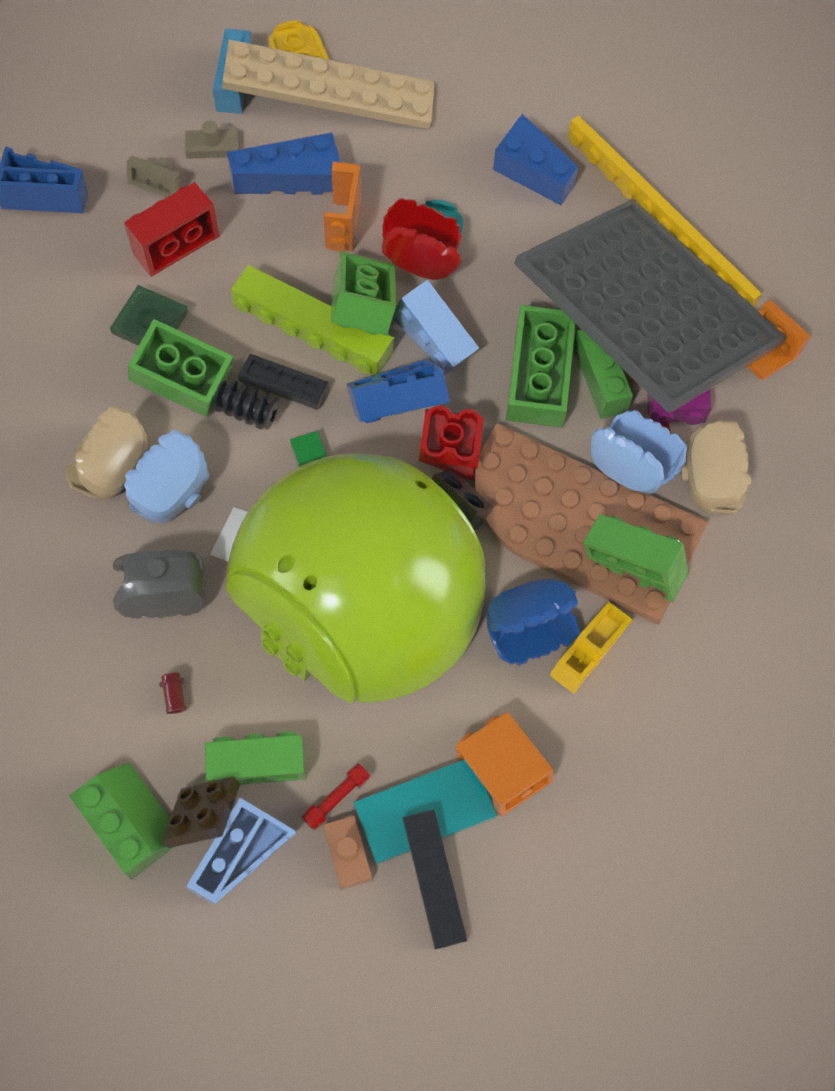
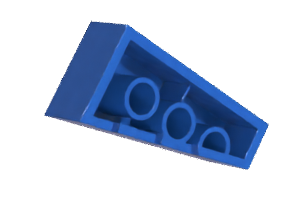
(285, 166)

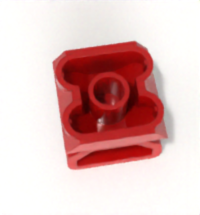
(452, 440)

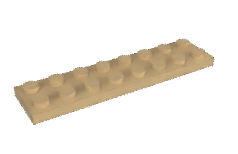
(328, 84)

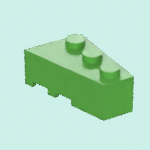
(639, 552)

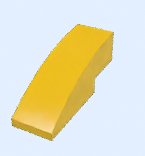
(590, 647)

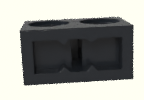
(466, 498)

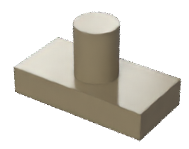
(210, 141)
(153, 177)

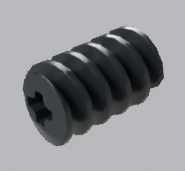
(246, 406)

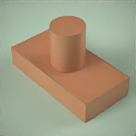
(347, 852)

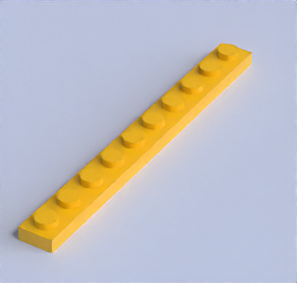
(637, 188)

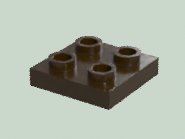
(201, 812)

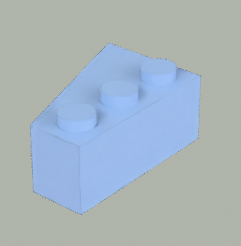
(434, 327)
(245, 845)

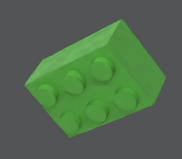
(363, 293)
(179, 367)

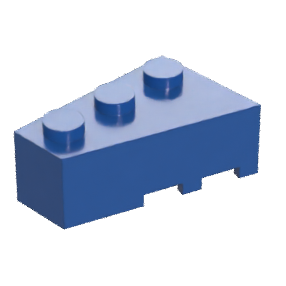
(535, 162)

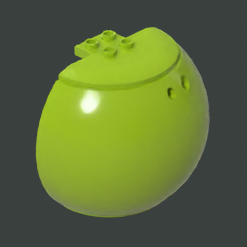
(360, 576)

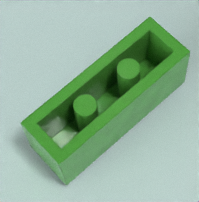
(603, 377)
(256, 758)

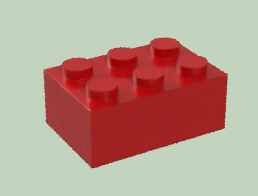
(172, 228)

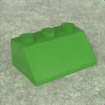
(124, 817)

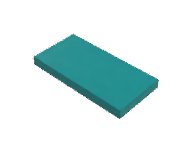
(451, 791)

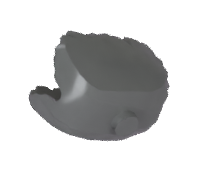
(160, 584)

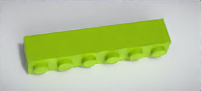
(309, 320)

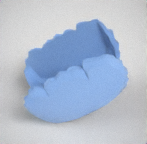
(638, 452)
(167, 478)

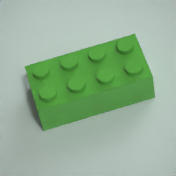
(541, 367)

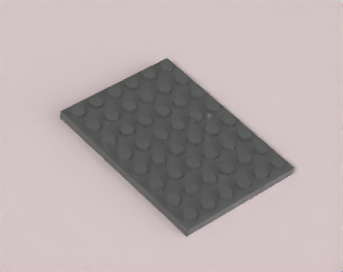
(650, 303)

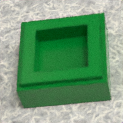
(307, 448)

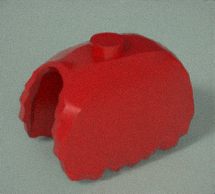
(421, 240)

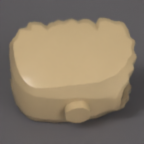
(107, 455)
(717, 468)

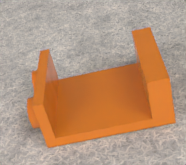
(346, 187)
(505, 762)

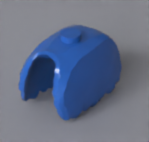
(532, 620)

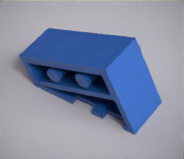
(40, 185)
(398, 391)

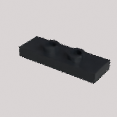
(283, 381)

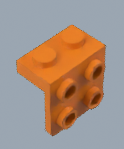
(786, 353)

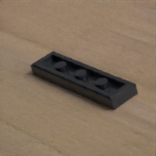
(434, 879)

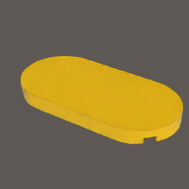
(297, 38)

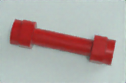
(315, 815)

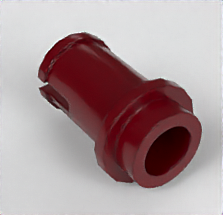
(173, 692)

